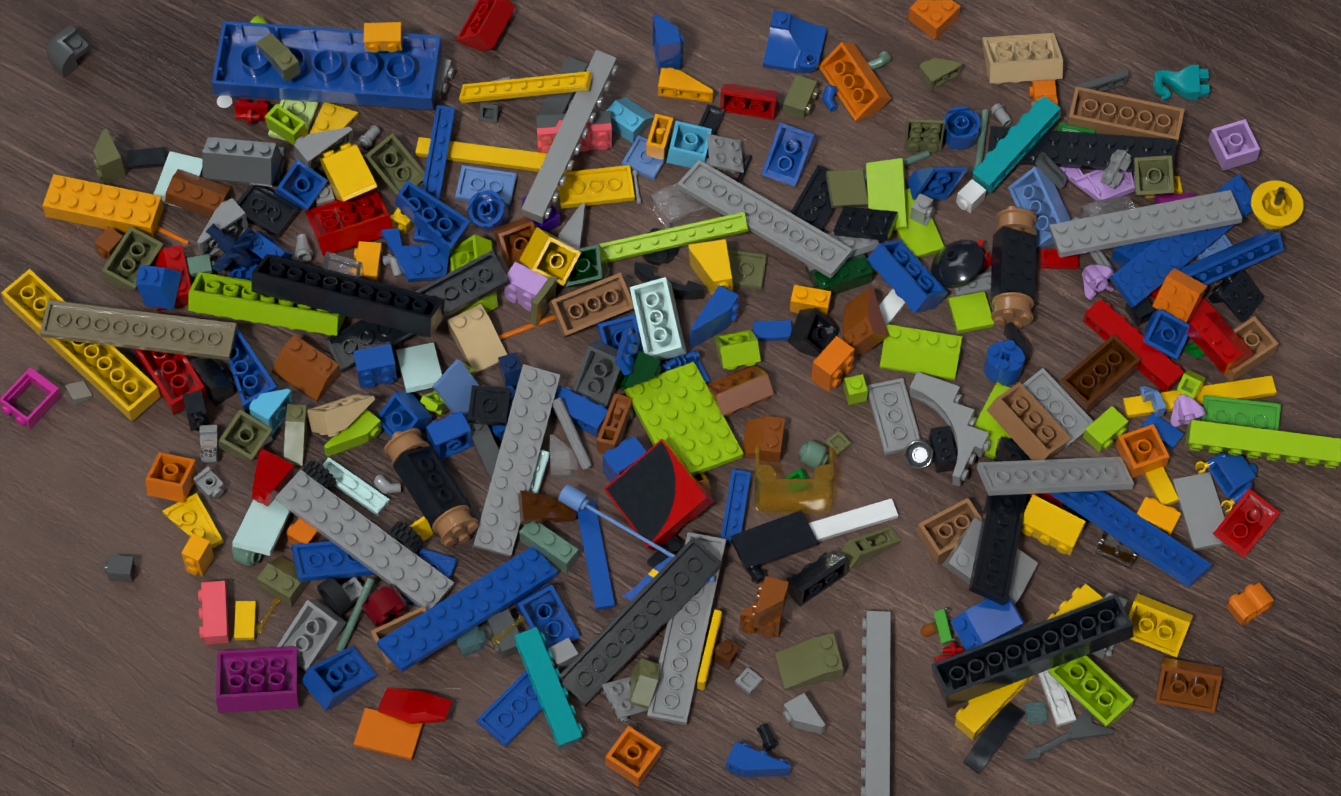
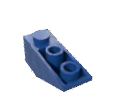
(752, 763)

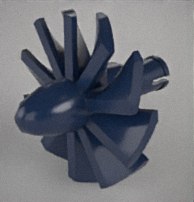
(232, 248)

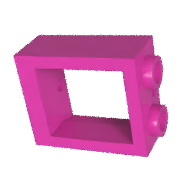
(28, 378)

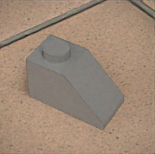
(803, 715)

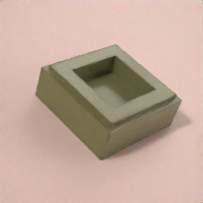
(838, 442)

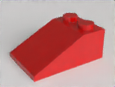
(1246, 523)

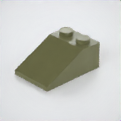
(393, 164)
(810, 662)

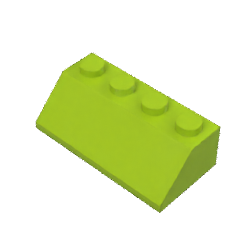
(466, 252)
(921, 352)
(1093, 689)

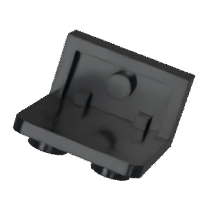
(1238, 295)

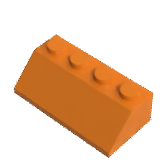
(855, 81)

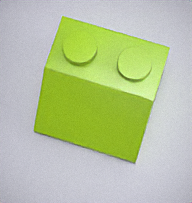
(737, 349)

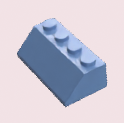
(1038, 194)

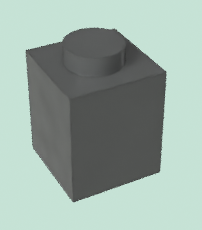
(120, 568)

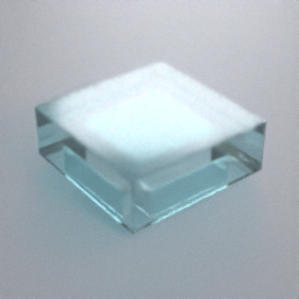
(1035, 713)

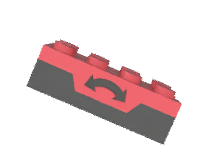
(598, 137)

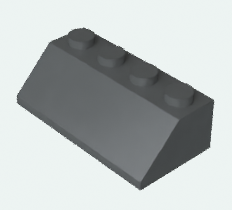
(240, 161)

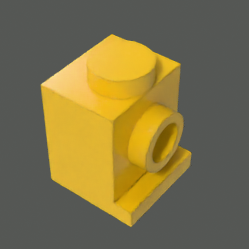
(401, 221)

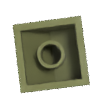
(107, 159)
(1153, 176)
(244, 436)
(281, 581)

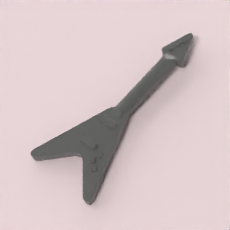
(1080, 729)

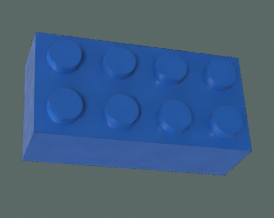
(907, 276)

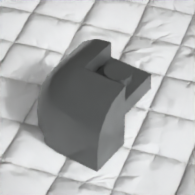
(65, 49)

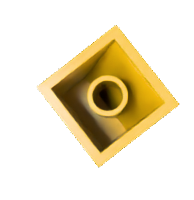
(347, 172)
(549, 256)
(711, 264)

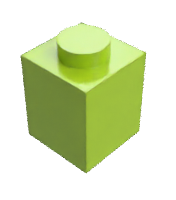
(1191, 384)
(855, 389)

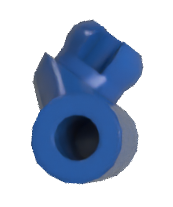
(827, 97)

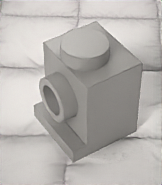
(922, 210)
(202, 483)

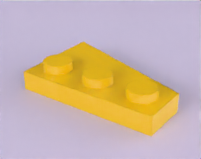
(332, 118)
(194, 519)

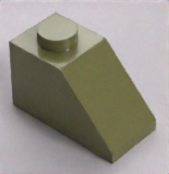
(938, 72)
(643, 683)

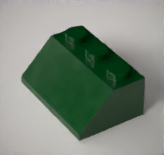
(852, 274)

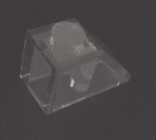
(561, 459)

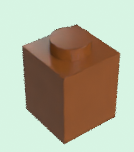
(107, 242)

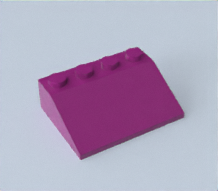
(257, 679)

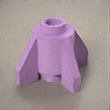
(1095, 279)
(1185, 410)

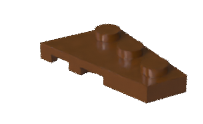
(543, 508)

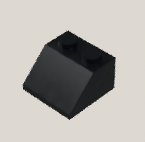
(812, 332)
(212, 376)

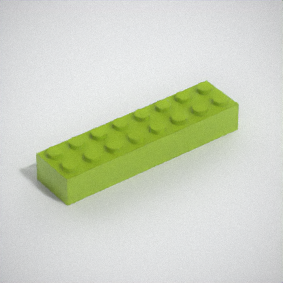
(234, 299)
(1263, 443)

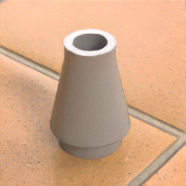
(303, 249)

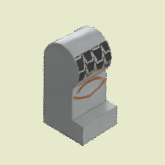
(209, 443)

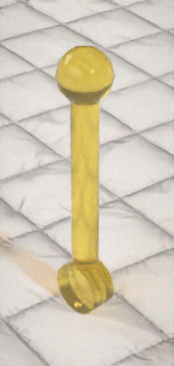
(259, 628)
(496, 639)

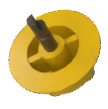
(1276, 204)

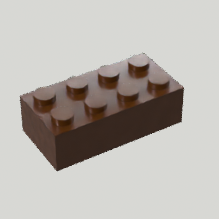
(1100, 373)

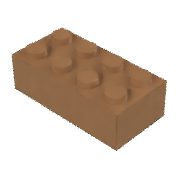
(591, 305)
(1028, 423)

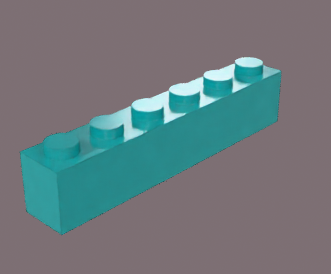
(1016, 144)
(548, 688)

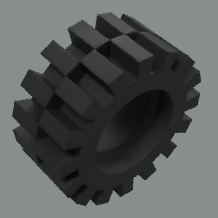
(320, 474)
(406, 536)

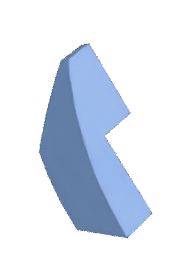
(1156, 399)

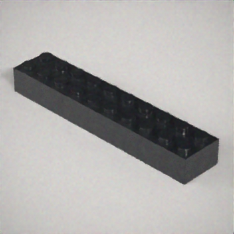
(348, 295)
(1032, 650)

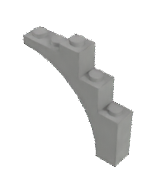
(946, 400)

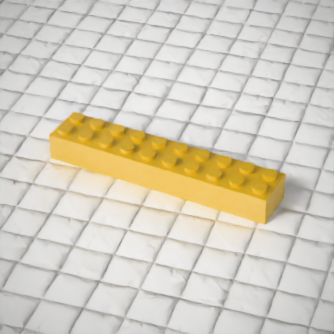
(99, 364)

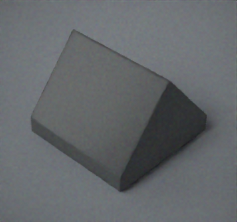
(488, 112)

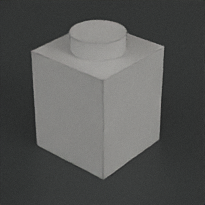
(563, 654)

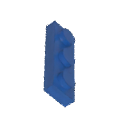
(627, 351)

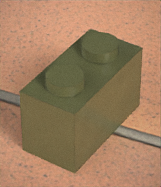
(800, 97)

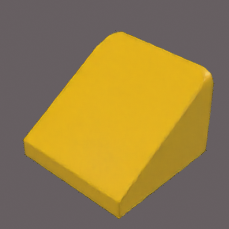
(422, 528)

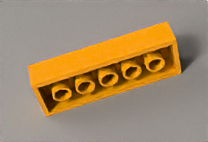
(102, 205)

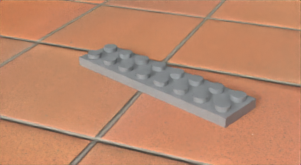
(1055, 475)

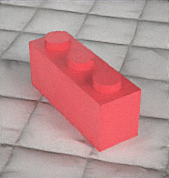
(214, 612)

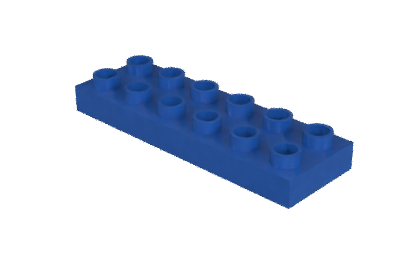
(330, 65)

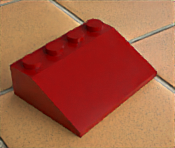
(344, 224)

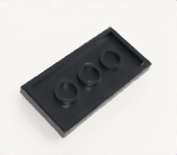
(814, 202)
(773, 540)

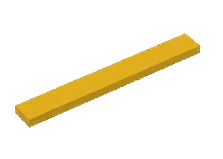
(525, 87)
(487, 155)
(1240, 389)

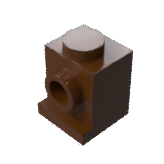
(726, 654)

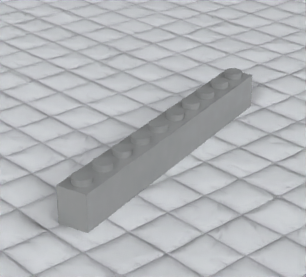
(568, 139)
(877, 704)

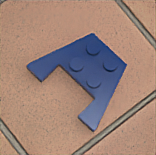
(416, 261)

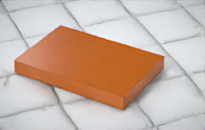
(387, 735)

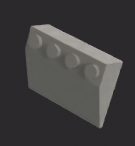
(963, 554)

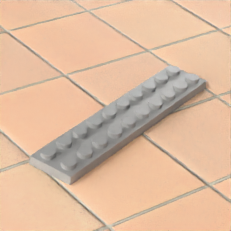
(765, 218)
(1145, 223)
(516, 460)
(364, 541)
(684, 647)

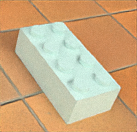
(658, 319)

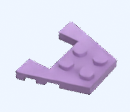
(1091, 183)

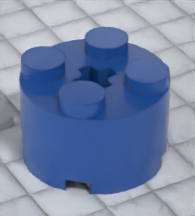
(961, 128)
(488, 200)
(1004, 362)

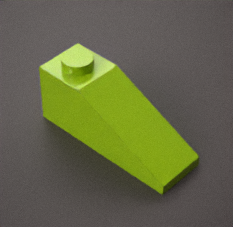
(357, 433)

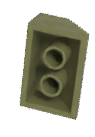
(124, 262)

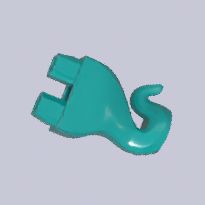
(1184, 83)

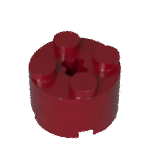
(385, 605)

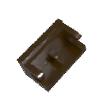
(1116, 551)

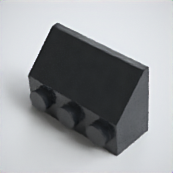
(817, 577)

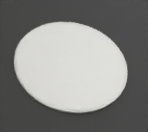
(224, 101)

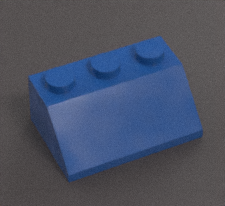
(667, 44)

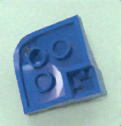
(793, 44)

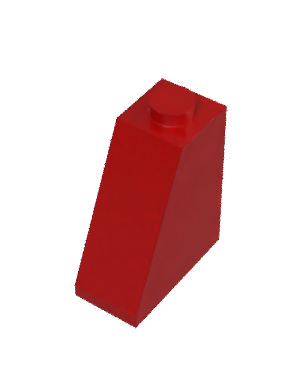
(270, 477)

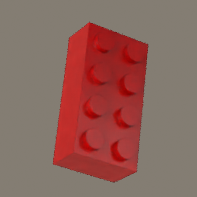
(171, 375)

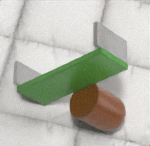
(940, 626)

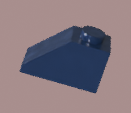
(510, 369)

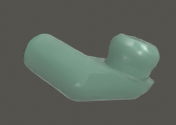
(884, 59)

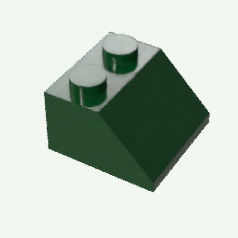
(589, 267)
(644, 369)

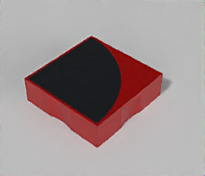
(658, 494)

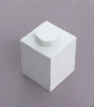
(970, 196)

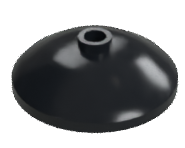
(957, 263)

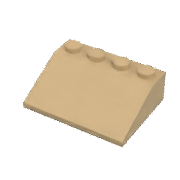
(1022, 58)

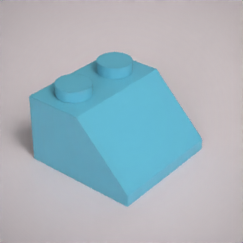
(629, 118)
(271, 408)

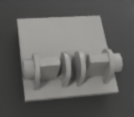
(724, 154)
(618, 695)

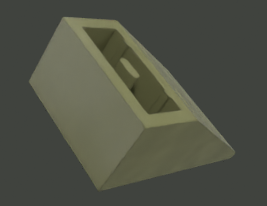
(923, 135)

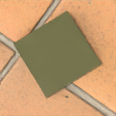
(847, 188)
(747, 269)
(540, 304)

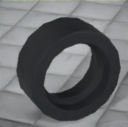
(334, 596)

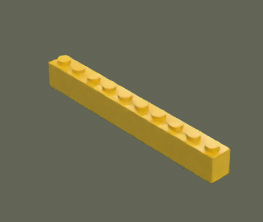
(987, 706)

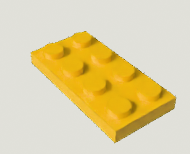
(597, 187)

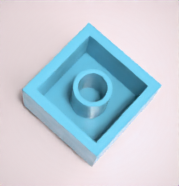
(688, 144)

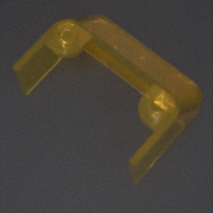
(794, 494)

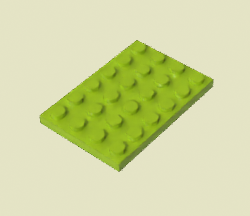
(684, 413)

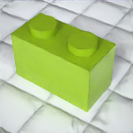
(285, 124)
(1105, 429)

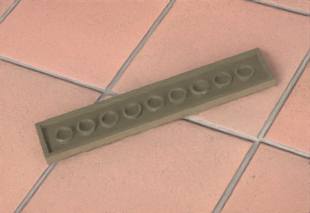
(138, 330)

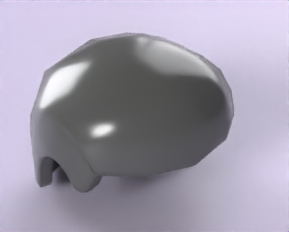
(918, 454)

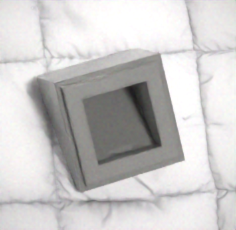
(78, 392)

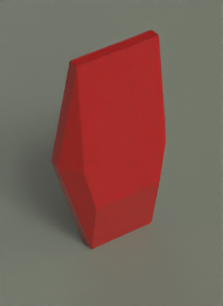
(414, 706)

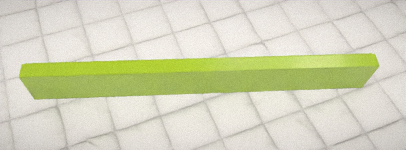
(675, 237)

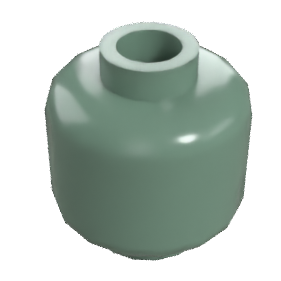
(813, 454)
(245, 557)

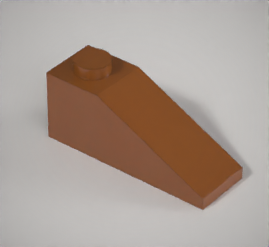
(614, 423)

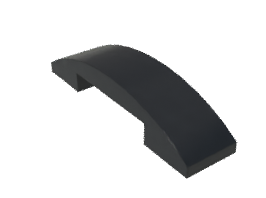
(691, 291)
(993, 737)

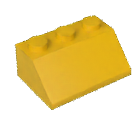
(1052, 525)
(1159, 625)

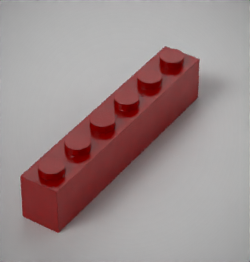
(1153, 363)

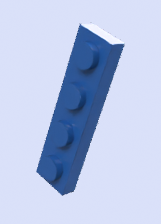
(735, 504)

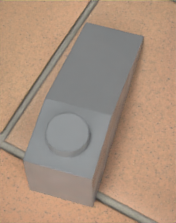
(573, 230)

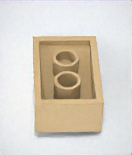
(476, 338)
(337, 414)

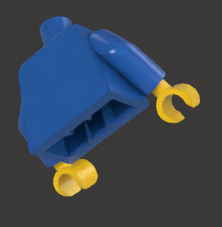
(1231, 474)

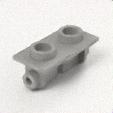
(1119, 160)

